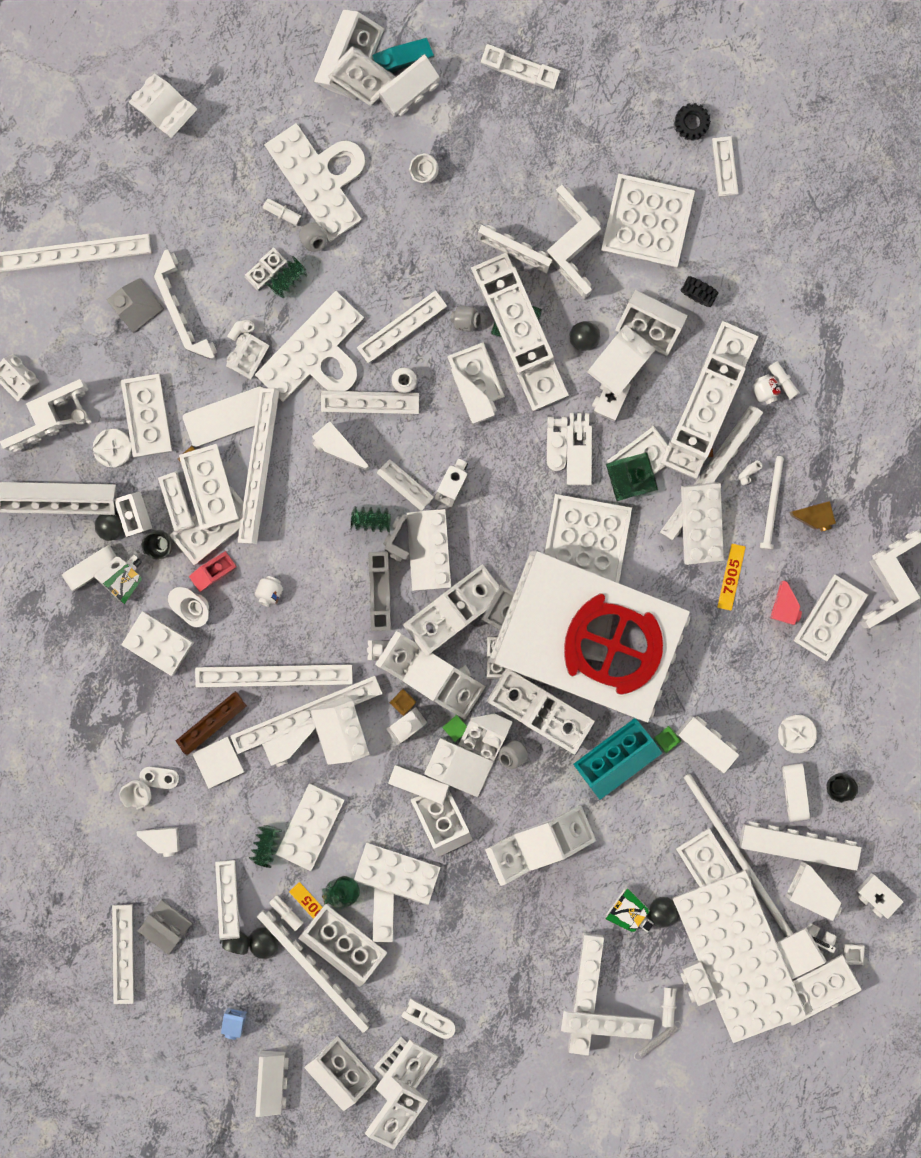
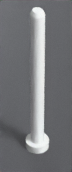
(772, 504)

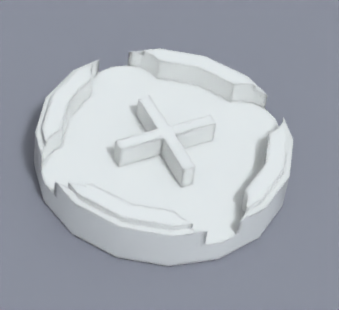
(112, 448)
(797, 734)

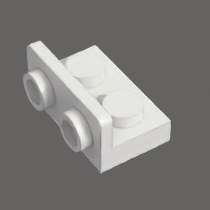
(247, 355)
(16, 377)

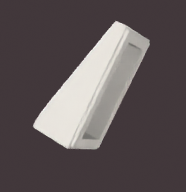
(378, 1066)

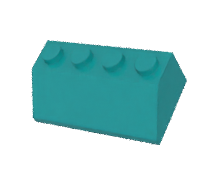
(617, 758)

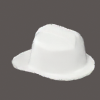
(189, 606)

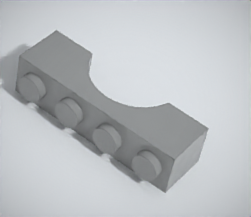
(379, 591)

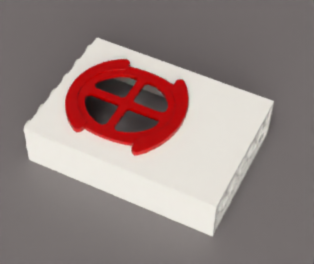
(551, 619)

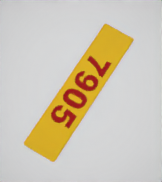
(731, 577)
(305, 899)

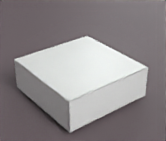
(854, 954)

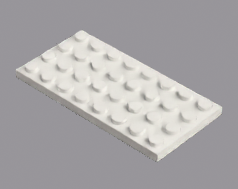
(593, 539)
(739, 956)

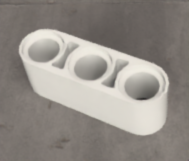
(85, 570)
(795, 792)

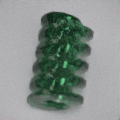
(287, 278)
(370, 519)
(265, 845)

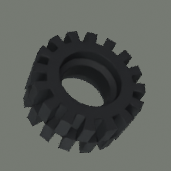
(692, 109)
(699, 291)

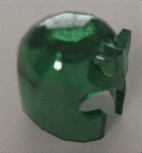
(341, 892)

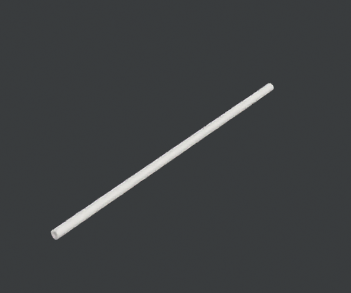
(739, 857)

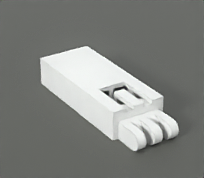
(579, 456)

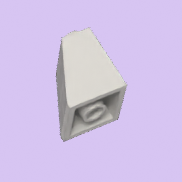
(812, 893)

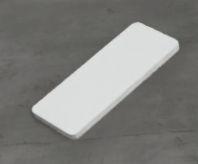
(222, 417)

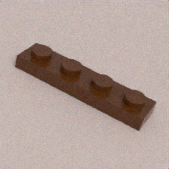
(211, 723)

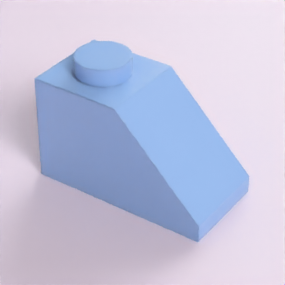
(233, 1023)

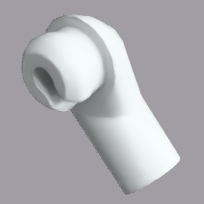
(241, 327)
(749, 470)

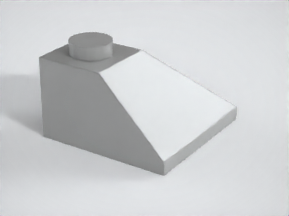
(135, 304)

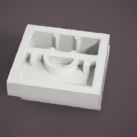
(162, 105)

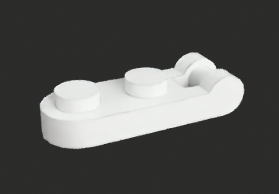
(556, 444)
(429, 1020)

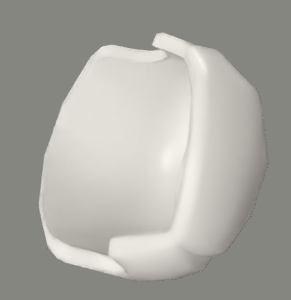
(424, 168)
(135, 794)

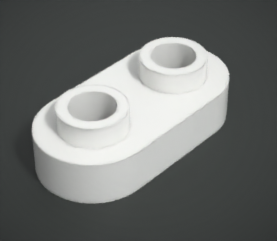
(159, 777)

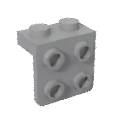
(396, 553)

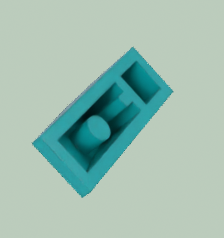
(403, 55)

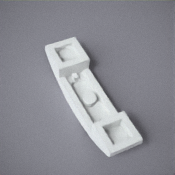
(519, 68)

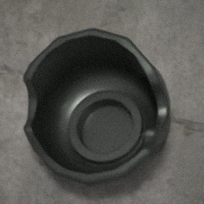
(584, 335)
(108, 526)
(157, 544)
(842, 787)
(663, 912)
(263, 943)
(238, 945)

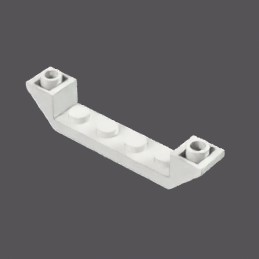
(166, 266)

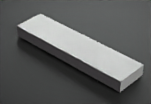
(227, 900)

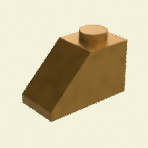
(816, 516)

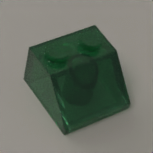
(631, 476)

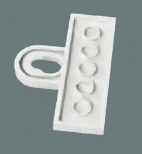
(312, 180)
(310, 347)

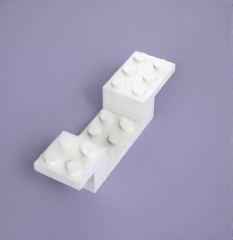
(520, 331)
(709, 400)

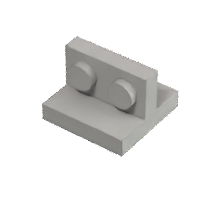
(498, 607)
(165, 927)

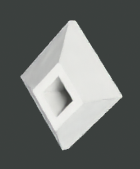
(485, 735)

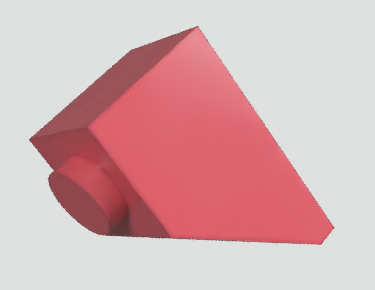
(212, 571)
(786, 605)

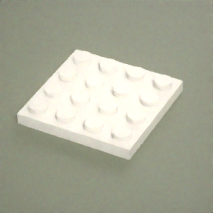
(647, 220)

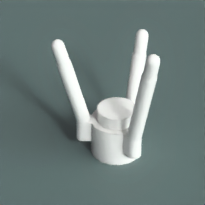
(78, 416)

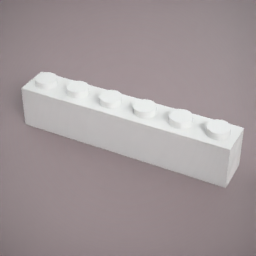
(57, 498)
(799, 846)
(586, 987)

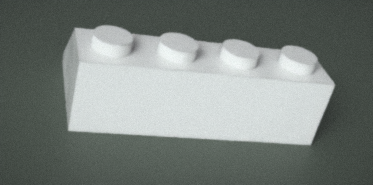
(352, 30)
(428, 550)
(342, 945)

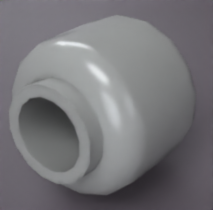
(313, 237)
(465, 318)
(513, 755)

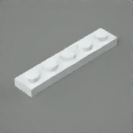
(402, 327)
(369, 402)
(123, 954)
(607, 1025)

